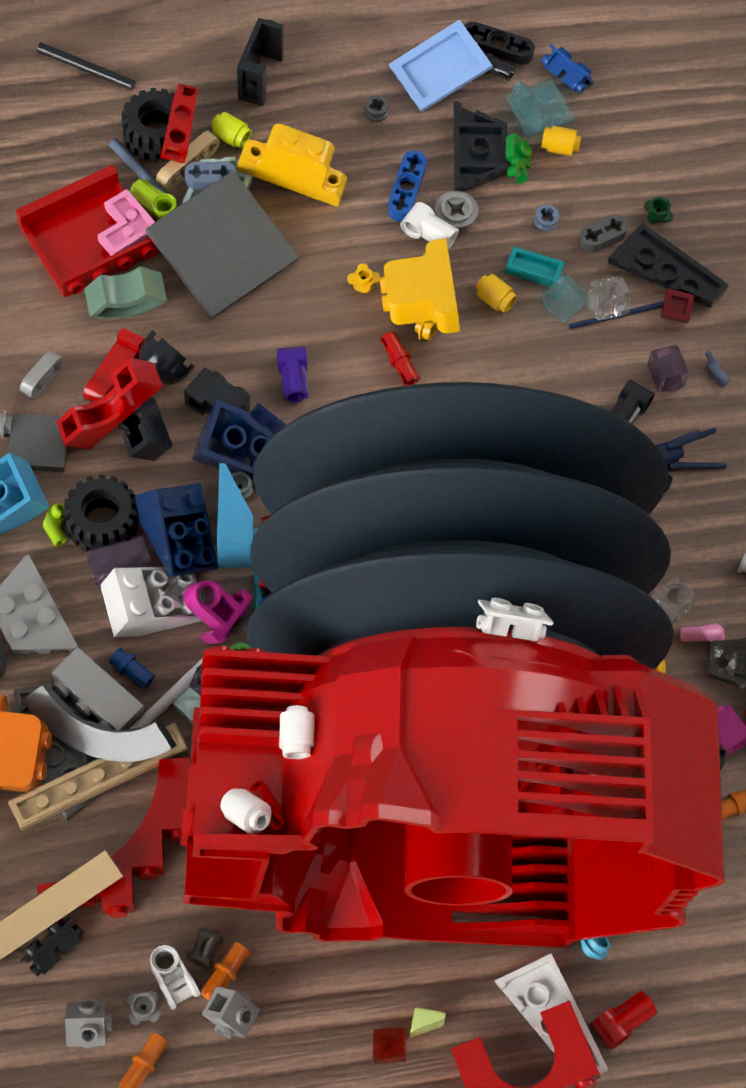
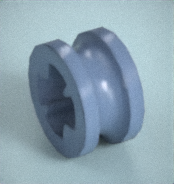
(549, 225)

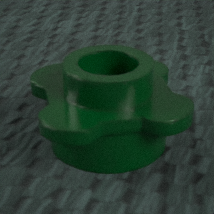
(661, 204)

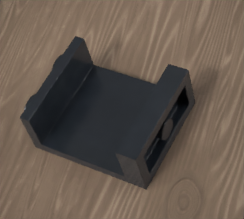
(265, 41)

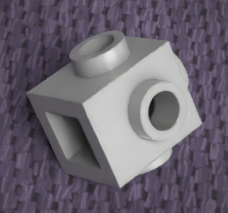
(231, 1012)
(87, 1023)

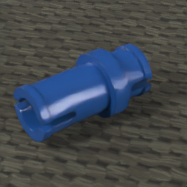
(128, 665)

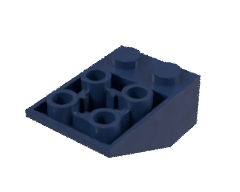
(178, 528)

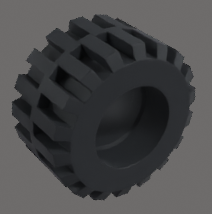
(140, 111)
(97, 494)

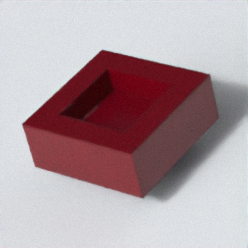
(677, 306)

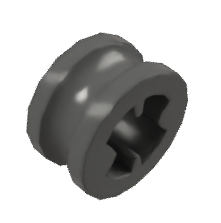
(376, 116)

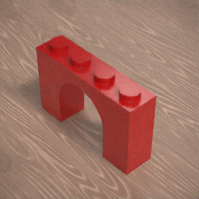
(572, 1060)

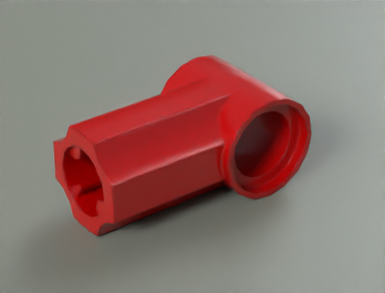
(617, 1024)

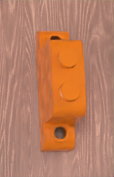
(22, 750)

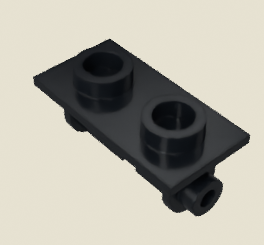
(42, 953)

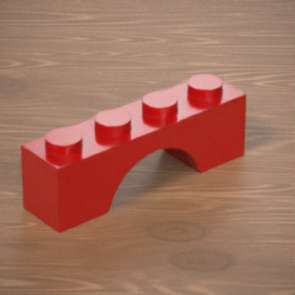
(89, 423)

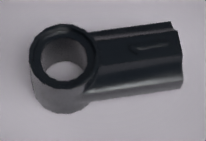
(632, 401)

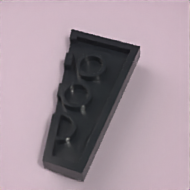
(664, 264)

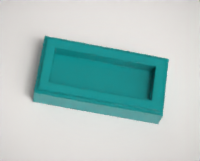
(534, 267)

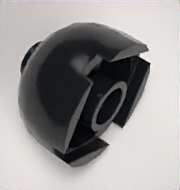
(165, 358)

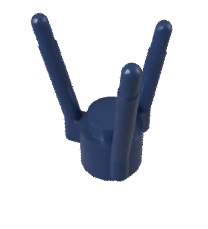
(673, 451)

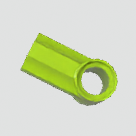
(152, 199)

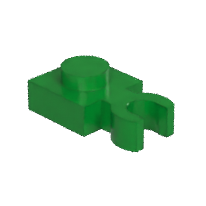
(519, 155)

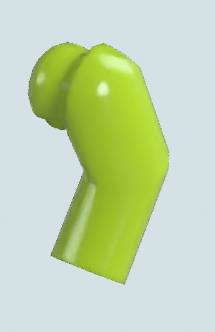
(53, 523)

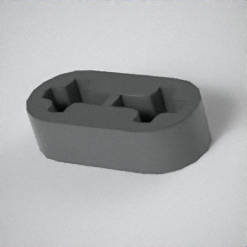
(604, 235)

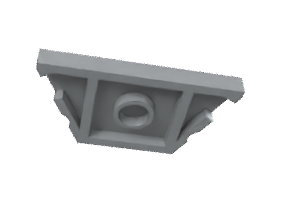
(30, 615)

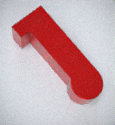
(180, 124)
(125, 347)

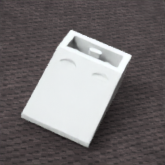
(146, 600)

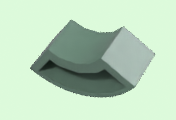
(125, 294)

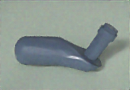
(714, 368)

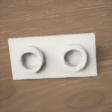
(500, 613)

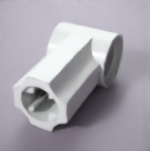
(423, 223)

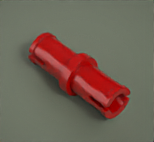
(399, 358)

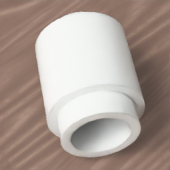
(296, 732)
(246, 810)

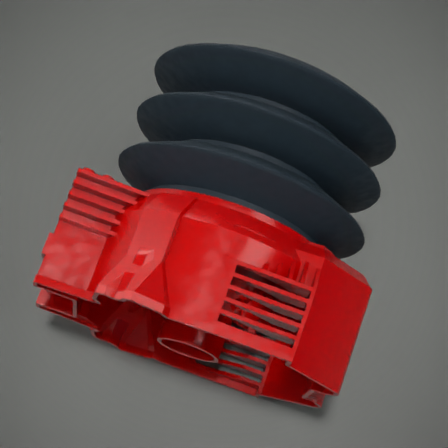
(447, 736)

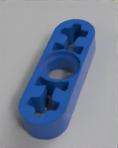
(405, 175)

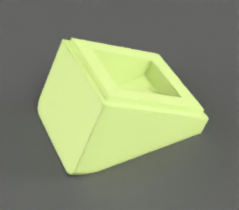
(426, 1020)

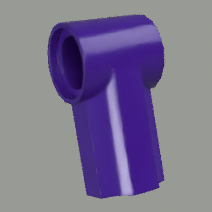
(293, 368)

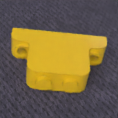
(295, 163)
(421, 289)

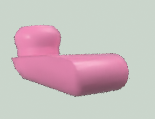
(709, 632)

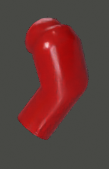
(262, 791)

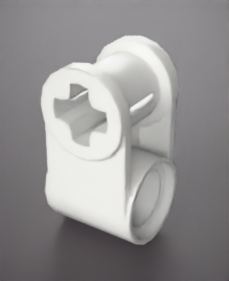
(175, 981)

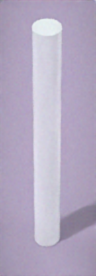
(167, 699)

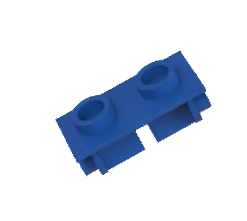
(561, 61)

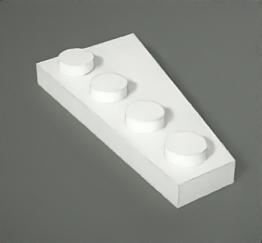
(541, 988)

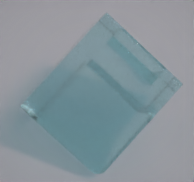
(564, 298)

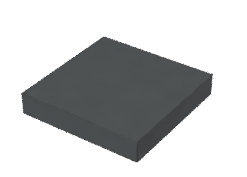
(38, 441)

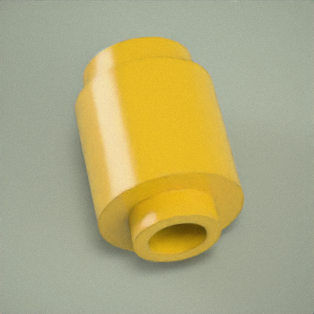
(560, 140)
(496, 293)

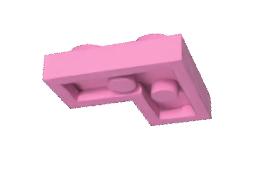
(130, 224)

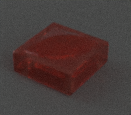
(389, 1045)

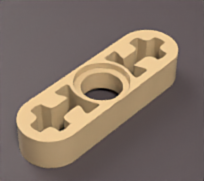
(174, 172)

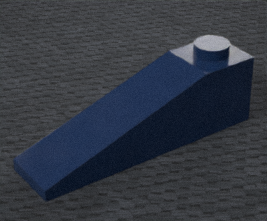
(231, 439)

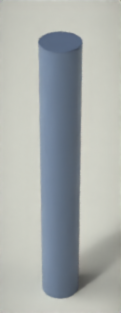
(134, 164)

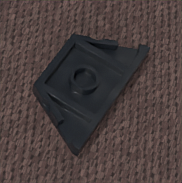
(477, 148)

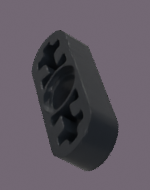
(508, 38)

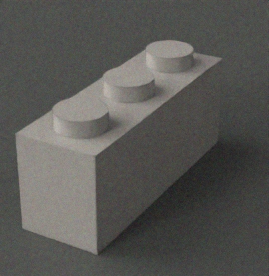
(96, 692)

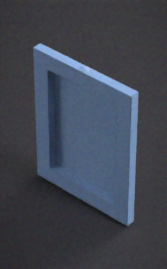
(440, 65)

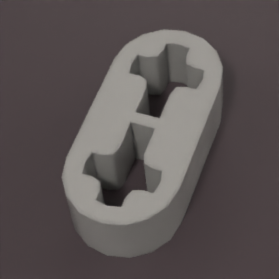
(42, 374)

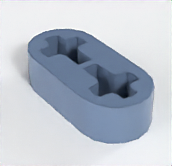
(209, 173)

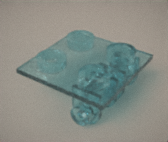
(538, 106)

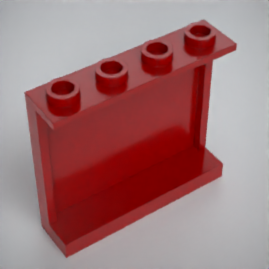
(66, 229)

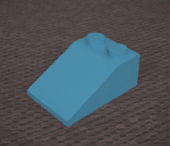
(19, 493)
(234, 524)

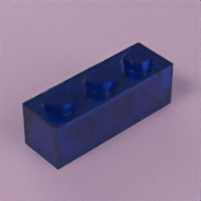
(266, 419)

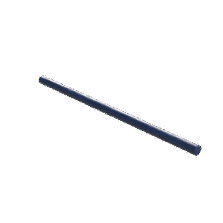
(631, 311)

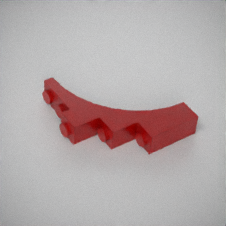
(144, 850)

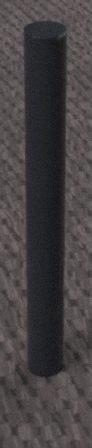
(86, 66)

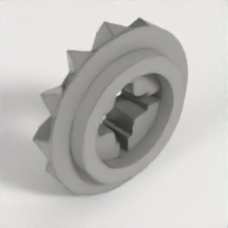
(457, 200)

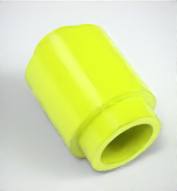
(231, 130)

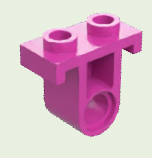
(218, 610)

